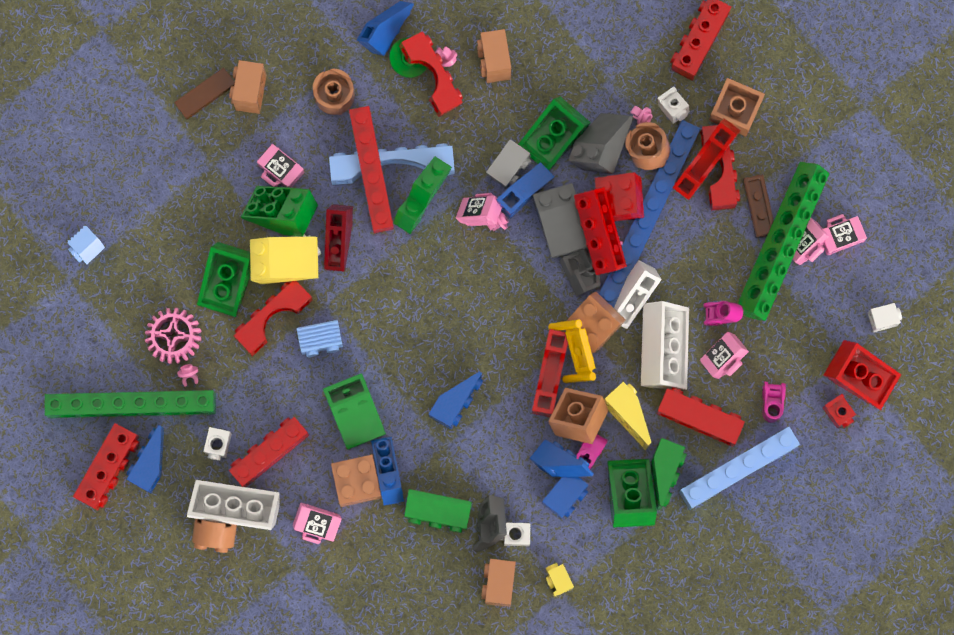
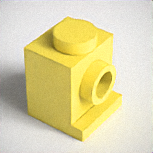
(558, 579)

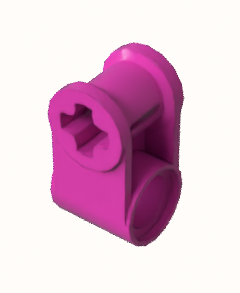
(722, 313)
(773, 396)
(593, 450)

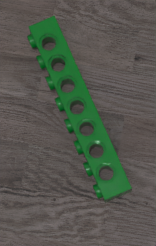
(782, 240)
(130, 404)

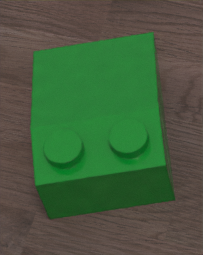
(554, 133)
(225, 279)
(631, 493)

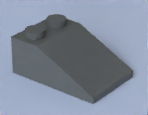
(601, 143)
(560, 220)

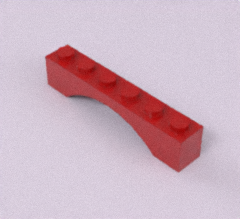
(371, 169)

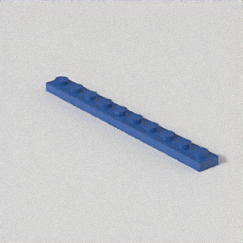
(653, 205)

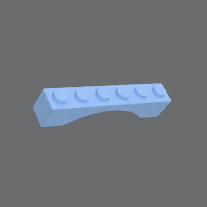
(346, 168)
(739, 468)

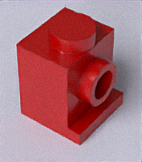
(832, 411)

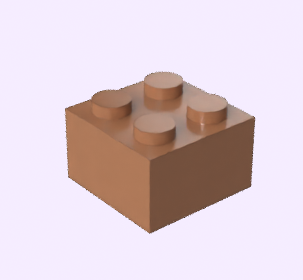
(495, 56)
(248, 86)
(737, 105)
(598, 320)
(578, 415)
(356, 480)
(500, 582)

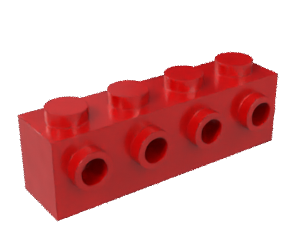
(700, 39)
(600, 230)
(700, 417)
(269, 452)
(106, 467)

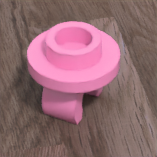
(448, 56)
(641, 115)
(501, 222)
(188, 371)

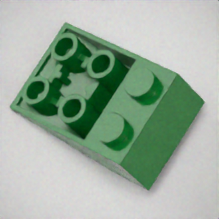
(281, 209)
(354, 411)
(664, 465)

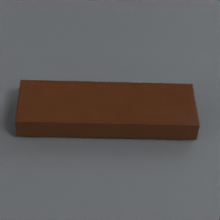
(204, 93)
(758, 205)

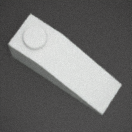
(636, 291)

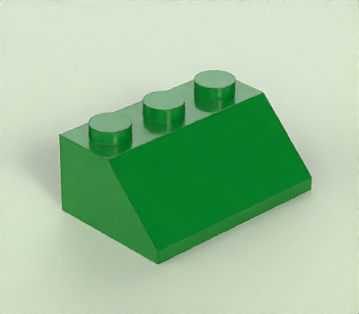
(437, 511)

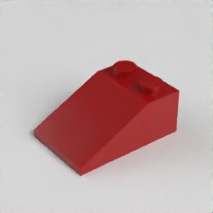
(862, 374)

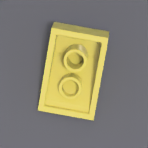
(283, 259)
(627, 410)

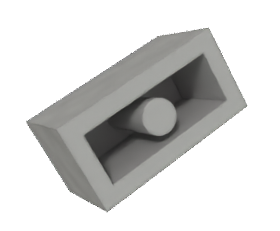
(509, 164)

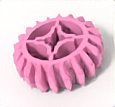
(171, 353)

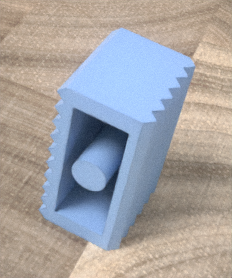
(85, 245)
(319, 338)

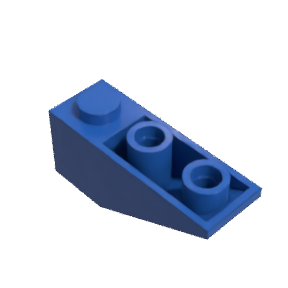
(382, 29)
(523, 189)
(450, 404)
(559, 463)
(149, 465)
(387, 471)

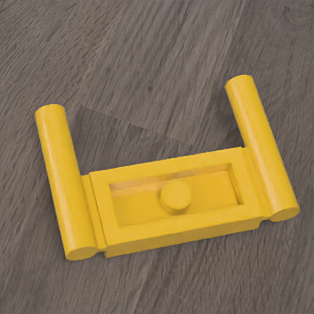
(579, 350)

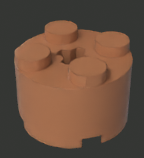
(329, 81)
(648, 146)
(213, 535)

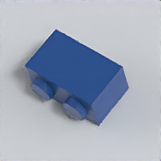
(564, 495)

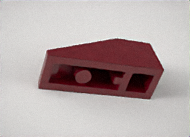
(337, 236)

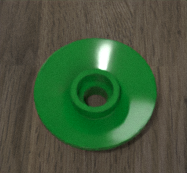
(400, 65)

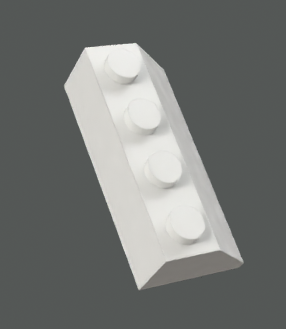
(665, 346)
(234, 505)

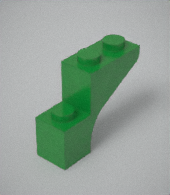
(421, 194)

